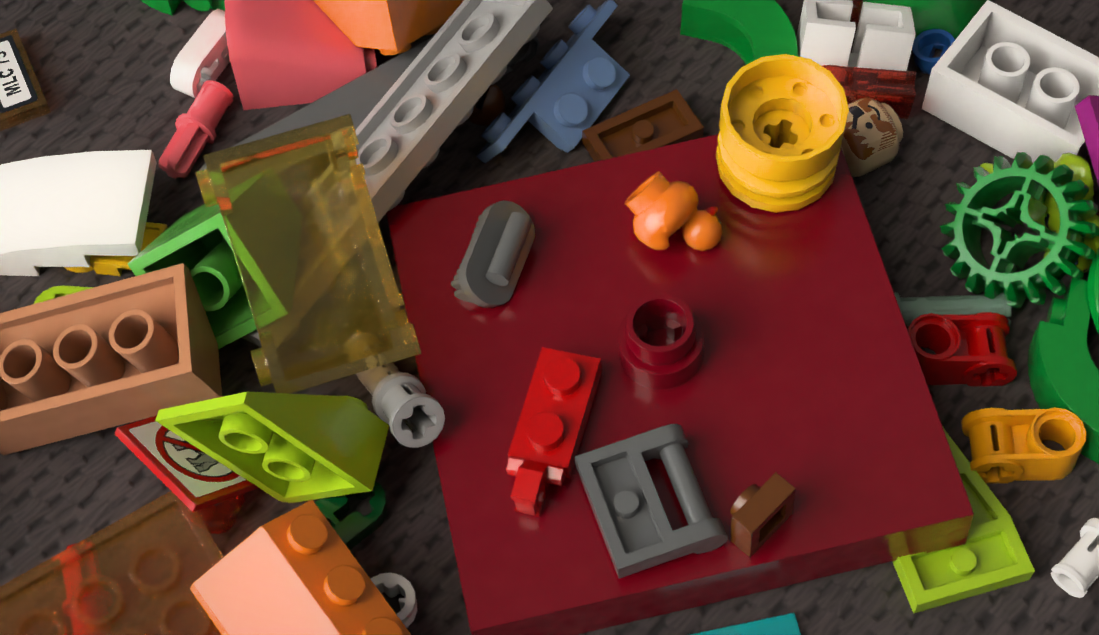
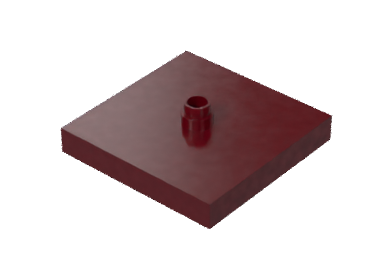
(763, 350)

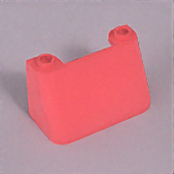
(289, 52)

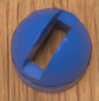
(925, 46)

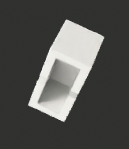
(881, 39)

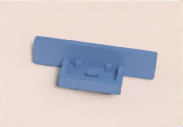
(568, 93)

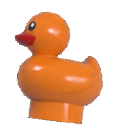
(666, 207)

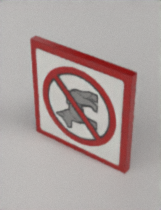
(181, 466)

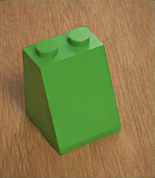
(204, 247)

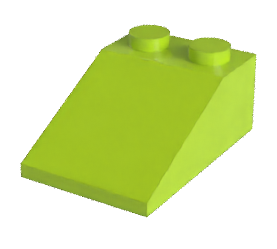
(287, 442)

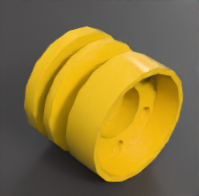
(781, 132)

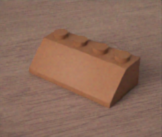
(104, 358)

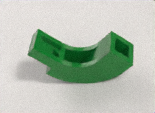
(744, 26)
(1062, 366)

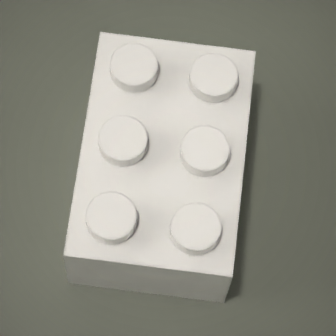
(1013, 86)

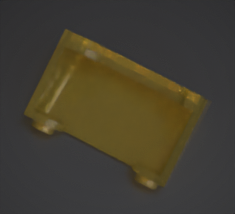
(309, 255)

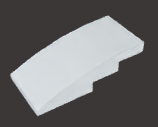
(73, 208)

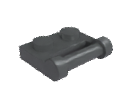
(630, 507)

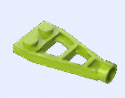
(986, 562)

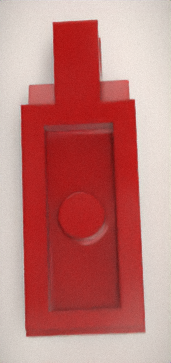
(551, 425)

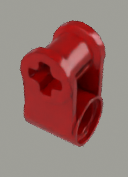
(966, 349)

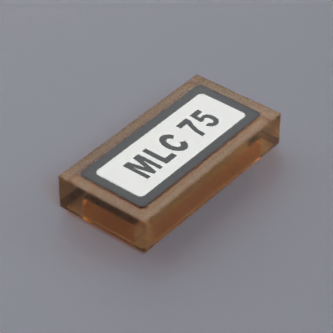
(19, 89)

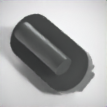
(495, 255)

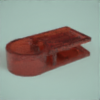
(882, 85)

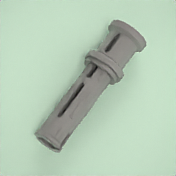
(402, 401)

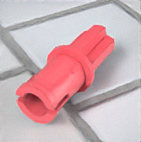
(195, 129)

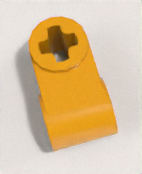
(1015, 443)

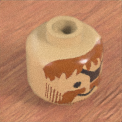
(870, 136)

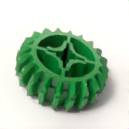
(1027, 207)

